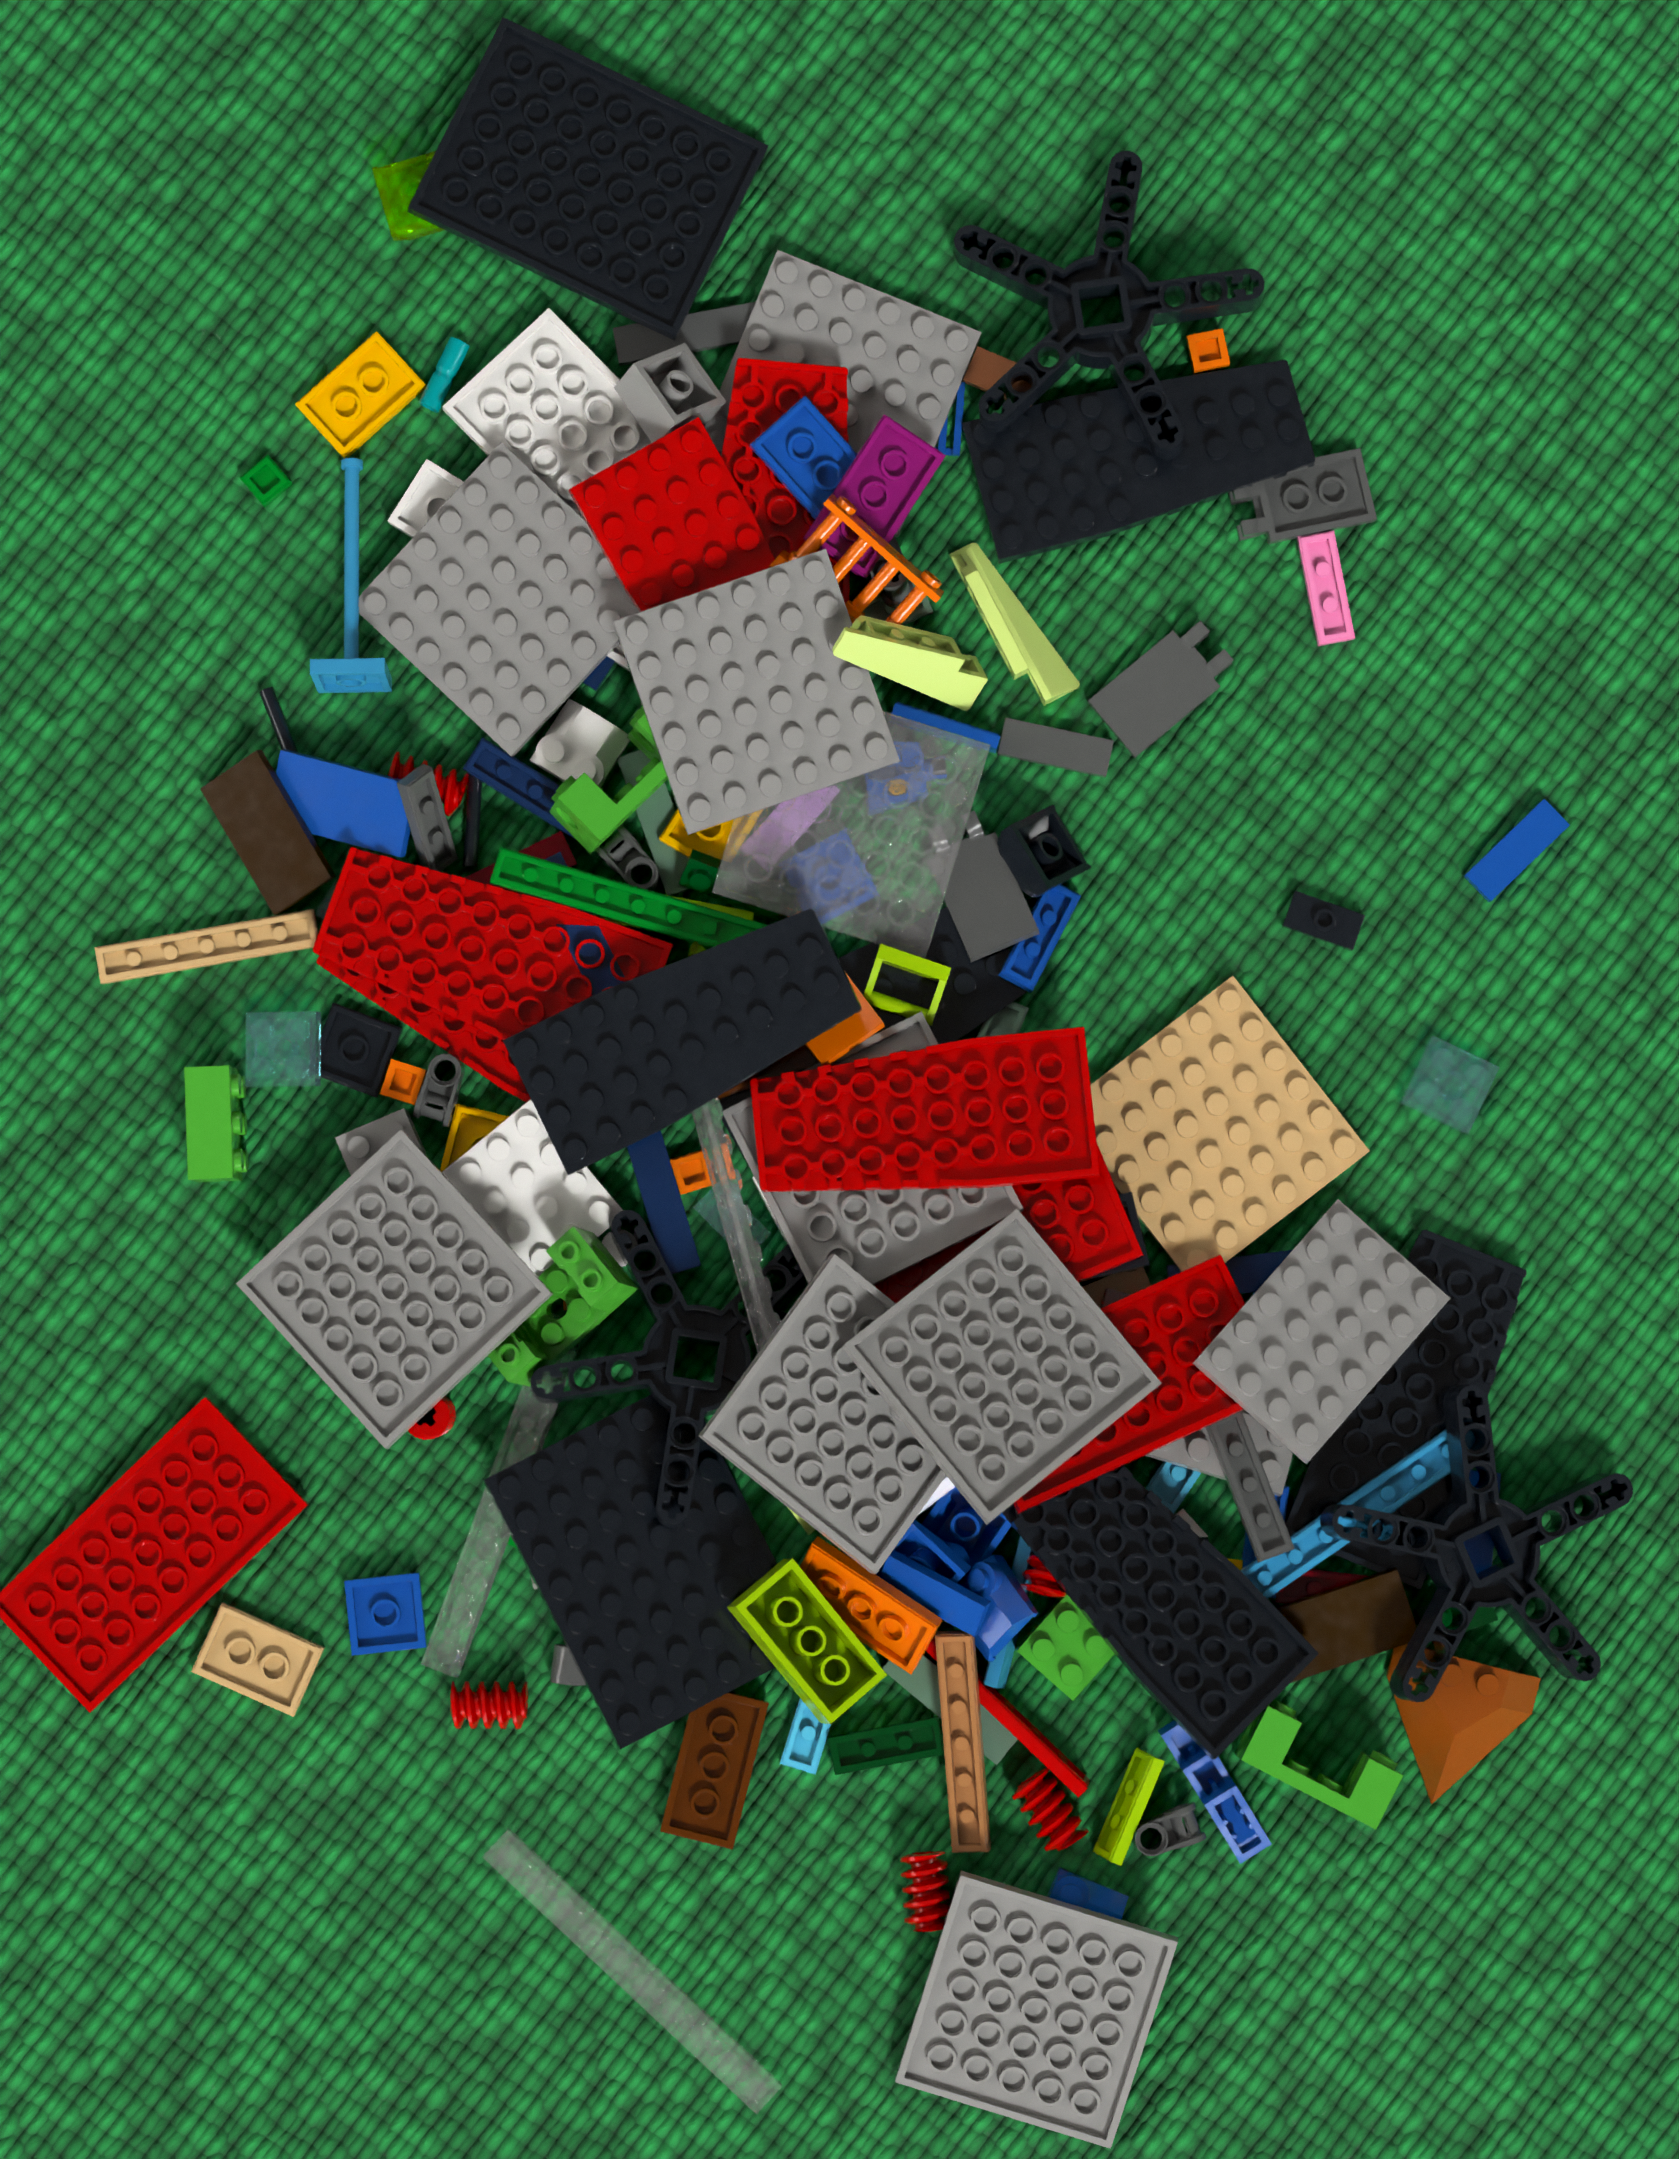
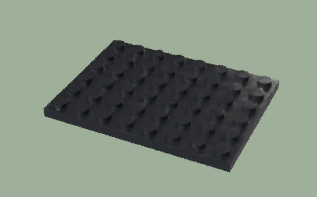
(588, 178)
(626, 1592)

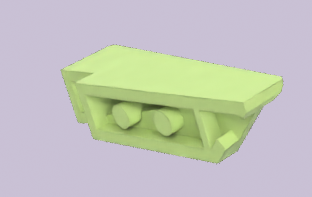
(1012, 628)
(914, 659)

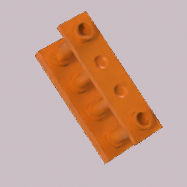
(844, 511)

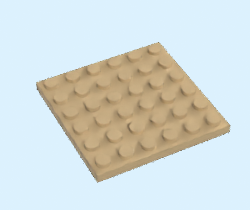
(1218, 1129)

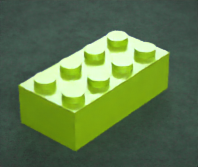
(807, 1641)

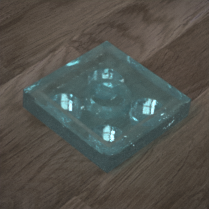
(283, 1049)
(1449, 1085)

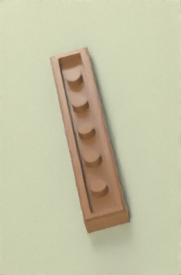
(963, 1741)

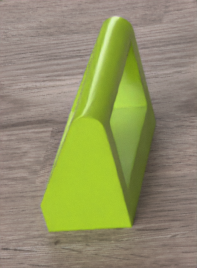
(912, 964)

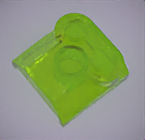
(396, 189)

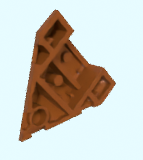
(1463, 1717)

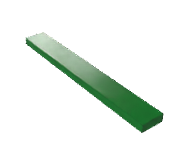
(617, 900)

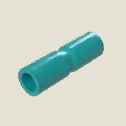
(445, 371)

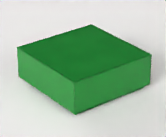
(266, 480)

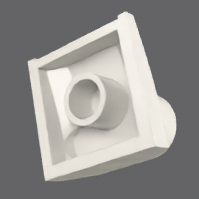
(580, 744)

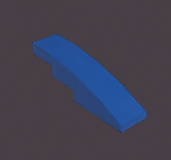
(1217, 1794)

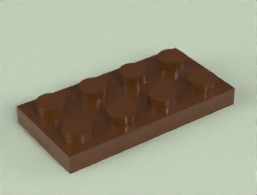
(715, 1769)

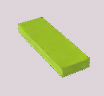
(1128, 1806)

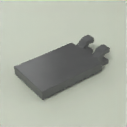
(1309, 500)
(1159, 689)
(986, 896)

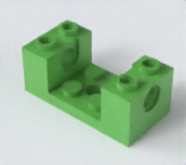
(589, 812)
(592, 1288)
(1365, 1790)

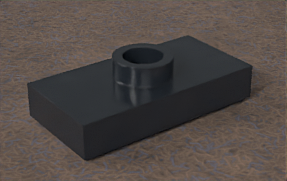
(1323, 920)

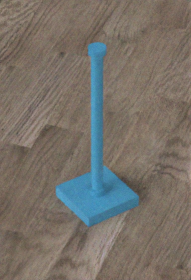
(352, 672)

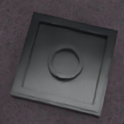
(357, 1049)

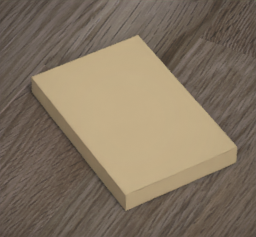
(258, 1659)

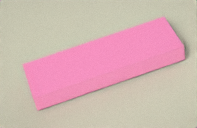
(1325, 588)

